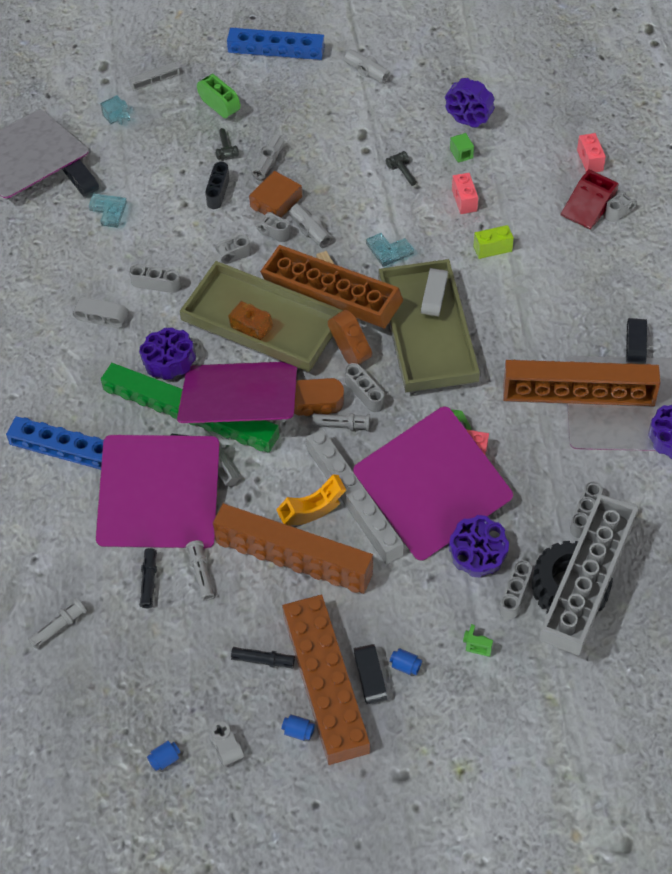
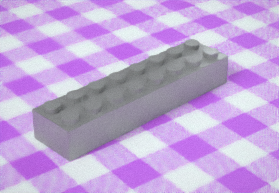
(588, 575)

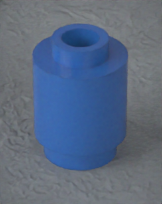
(405, 662)
(298, 727)
(163, 755)

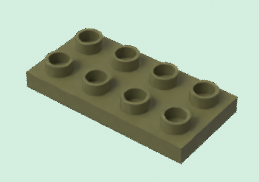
(298, 321)
(428, 347)

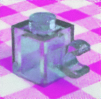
(115, 110)

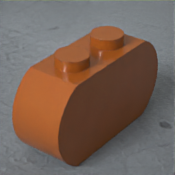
(349, 337)
(318, 396)

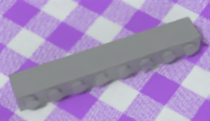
(356, 497)

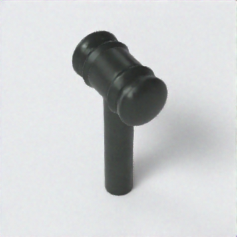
(226, 151)
(399, 160)

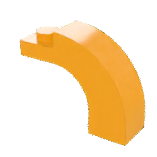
(314, 506)

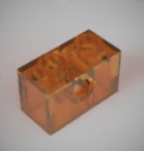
(250, 320)

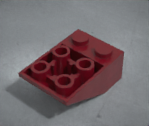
(590, 199)

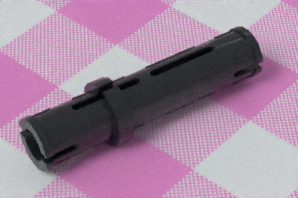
(148, 574)
(261, 657)

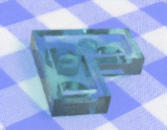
(110, 206)
(386, 252)

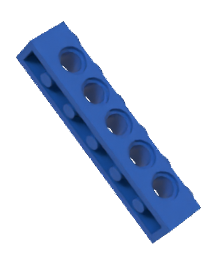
(276, 43)
(20, 436)

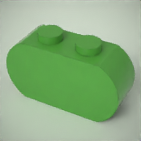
(218, 96)

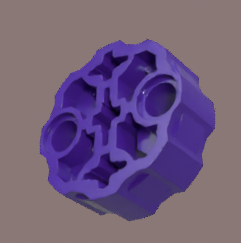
(469, 102)
(167, 353)
(661, 429)
(459, 546)

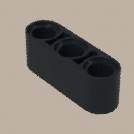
(81, 178)
(217, 185)
(636, 341)
(370, 674)

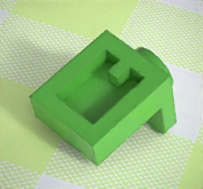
(477, 644)

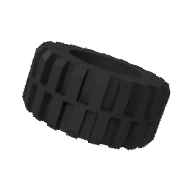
(547, 566)

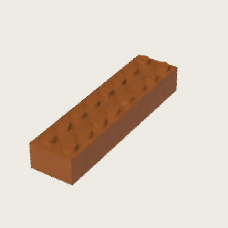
(333, 285)
(581, 382)
(293, 548)
(326, 680)

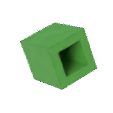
(461, 147)

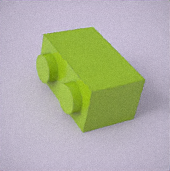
(493, 241)

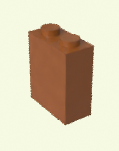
(275, 195)

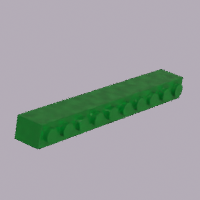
(166, 399)

